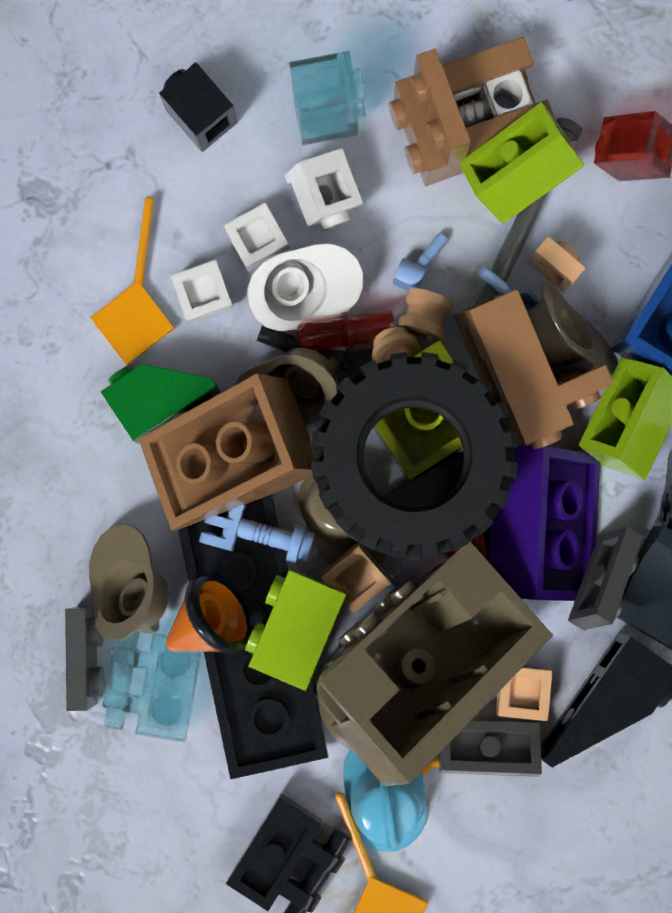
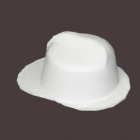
(304, 286)

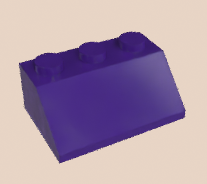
(547, 524)

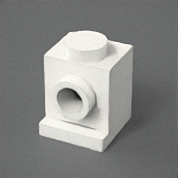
(332, 177)

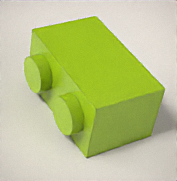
(521, 164)
(631, 419)
(295, 629)

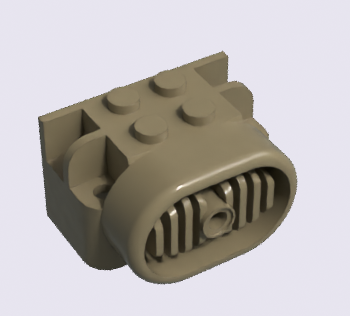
(426, 665)

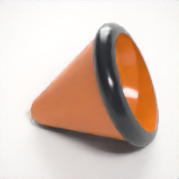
(209, 619)

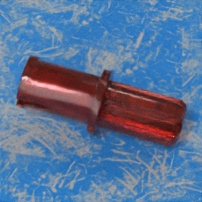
(344, 330)

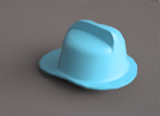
(385, 816)

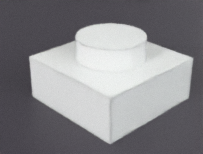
(256, 236)
(201, 292)

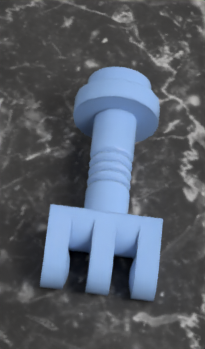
(234, 525)

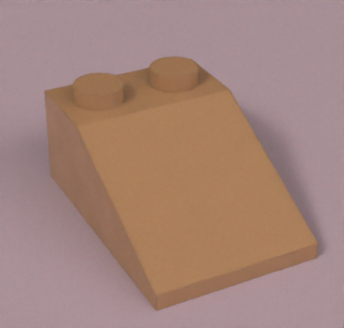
(229, 451)

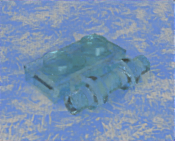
(166, 693)

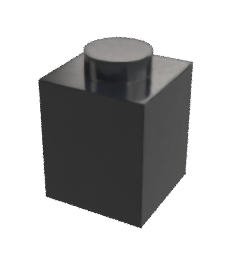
(198, 106)

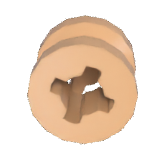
(426, 314)

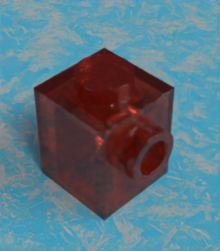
(635, 146)

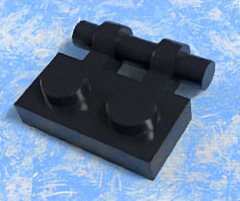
(275, 852)

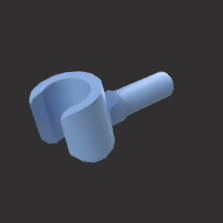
(411, 274)
(502, 287)

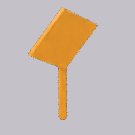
(133, 319)
(377, 895)

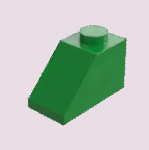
(154, 396)

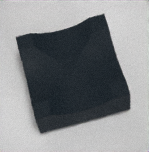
(650, 588)

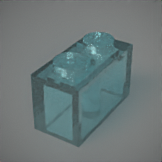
(327, 97)

